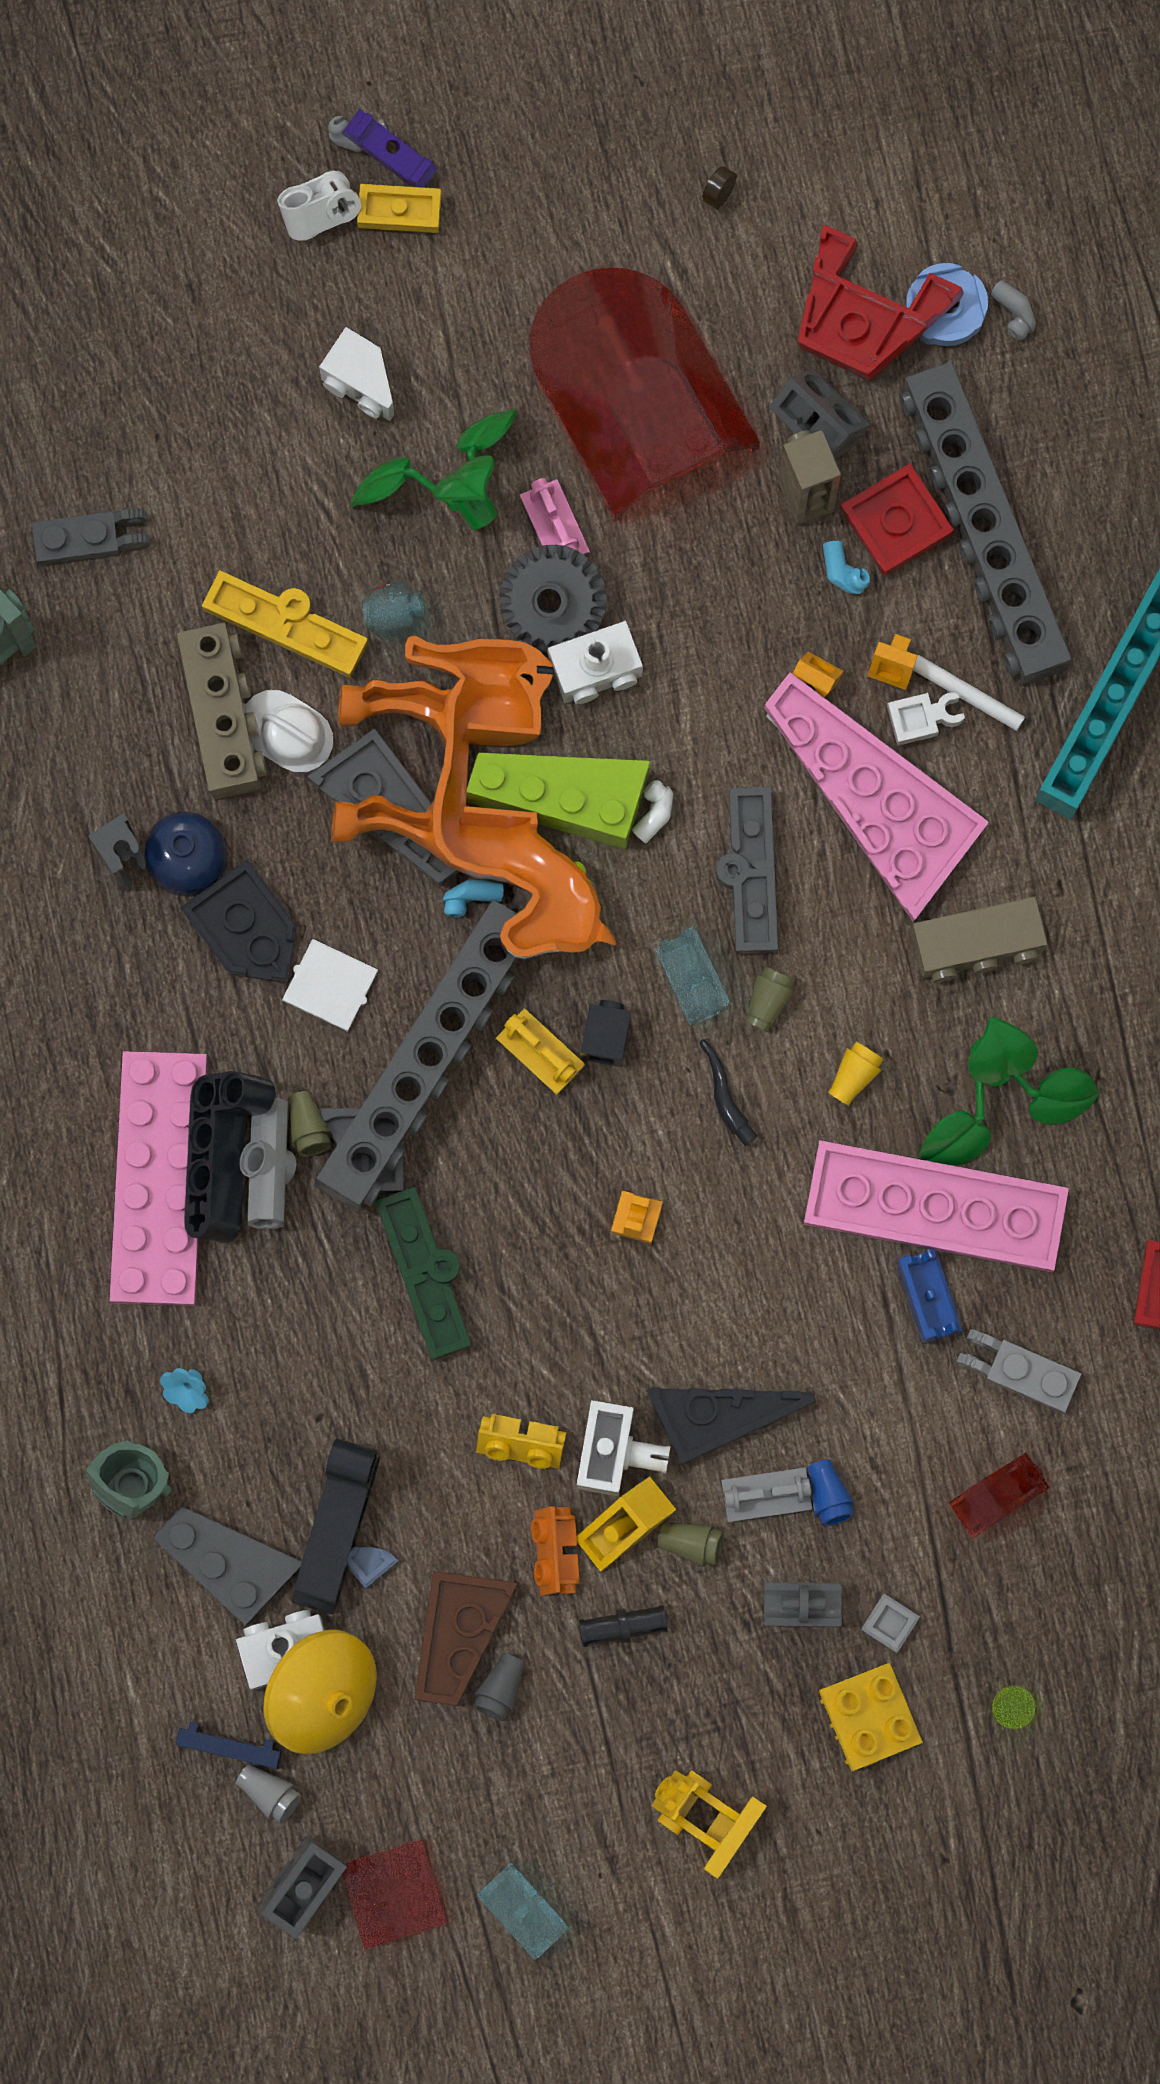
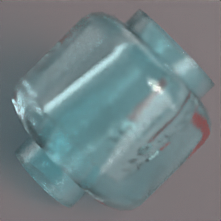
(393, 610)

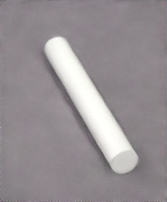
(968, 693)

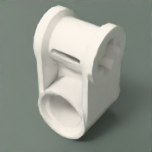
(314, 205)

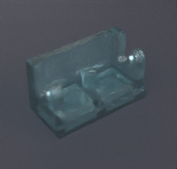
(692, 976)
(523, 1911)

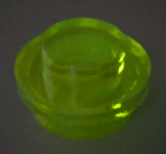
(1013, 1707)

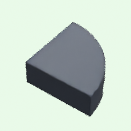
(369, 1563)

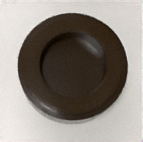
(719, 187)

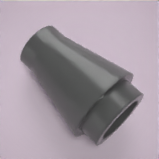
(499, 1690)

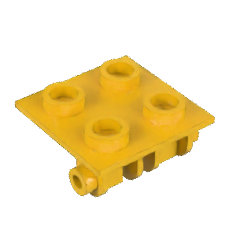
(870, 1717)

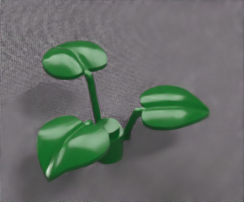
(461, 490)
(993, 1060)

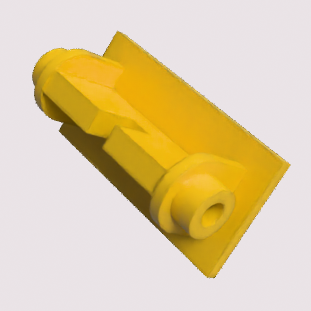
(540, 1051)
(501, 1441)

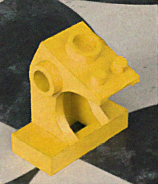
(725, 1835)

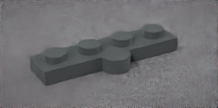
(751, 870)

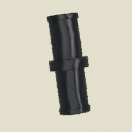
(622, 1626)

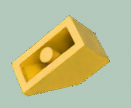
(625, 1523)

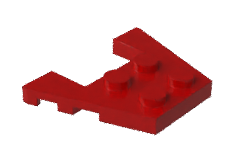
(857, 325)

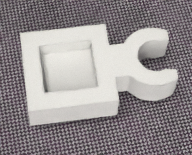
(918, 718)

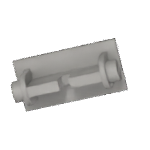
(767, 1494)

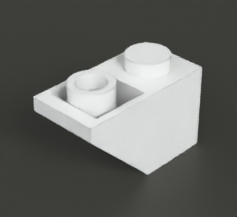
(358, 370)

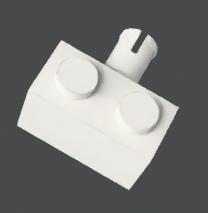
(595, 663)
(611, 1450)
(265, 1647)

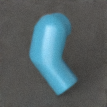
(841, 574)
(468, 891)

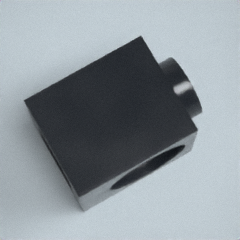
(606, 1033)

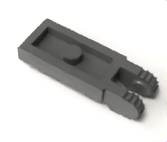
(87, 536)

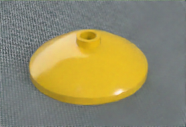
(320, 1691)

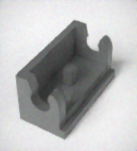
(117, 844)

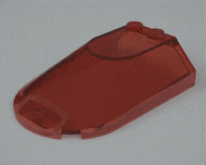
(632, 384)

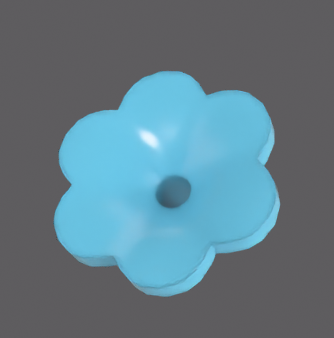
(185, 1389)

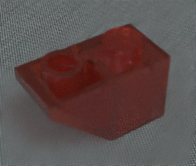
(999, 1495)

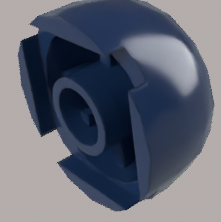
(185, 853)

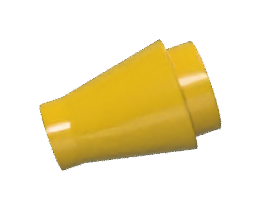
(855, 1072)

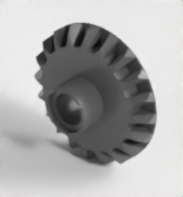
(570, 575)

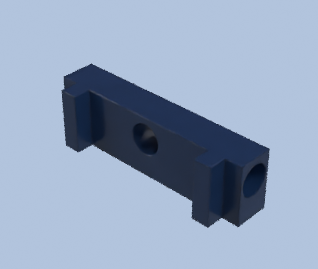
(228, 1748)

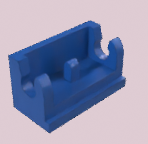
(928, 1296)

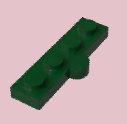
(425, 1273)

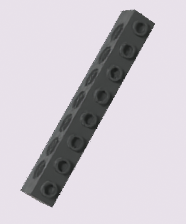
(942, 389)
(338, 1175)

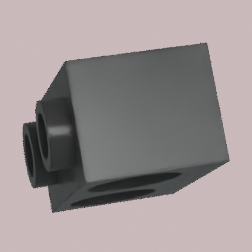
(814, 405)

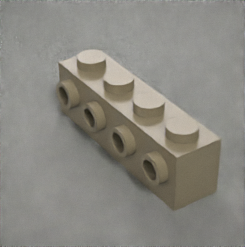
(221, 711)

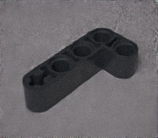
(214, 1150)
(336, 1525)

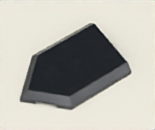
(244, 925)

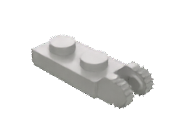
(1023, 1372)

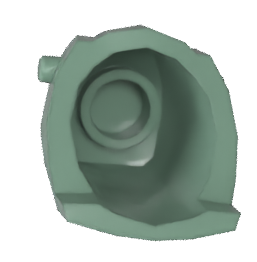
(128, 1479)

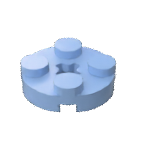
(965, 318)

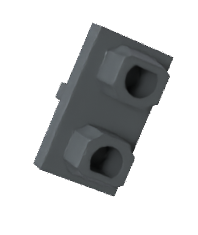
(802, 1604)

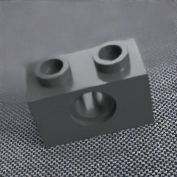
(301, 1886)

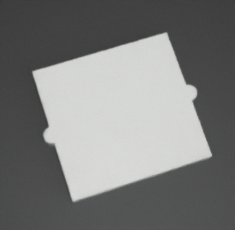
(330, 985)

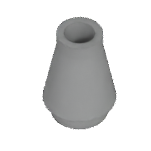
(270, 1794)

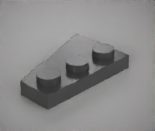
(227, 1563)

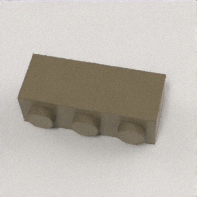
(808, 476)
(979, 939)

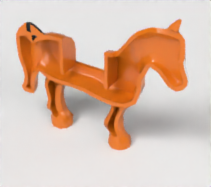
(489, 709)

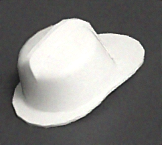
(290, 731)

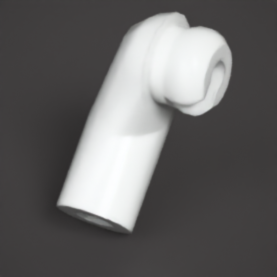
(660, 810)

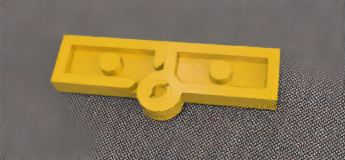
(285, 622)

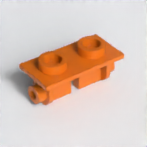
(551, 1531)

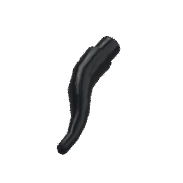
(727, 1109)

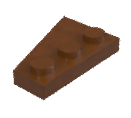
(457, 1632)

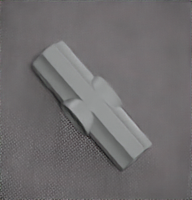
(268, 1167)

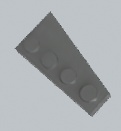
(373, 769)

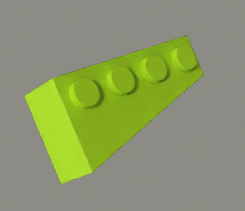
(568, 793)

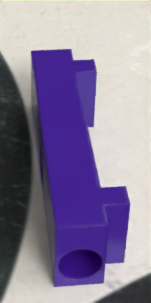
(373, 139)

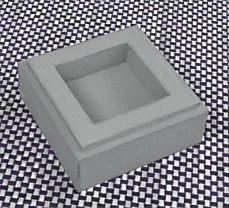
(890, 1623)

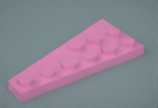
(891, 808)

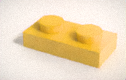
(399, 208)

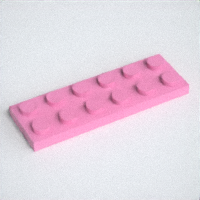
(936, 1206)
(151, 1249)

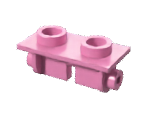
(552, 516)

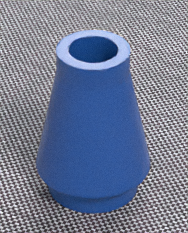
(829, 1495)

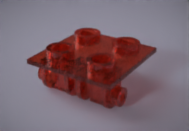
(393, 1894)

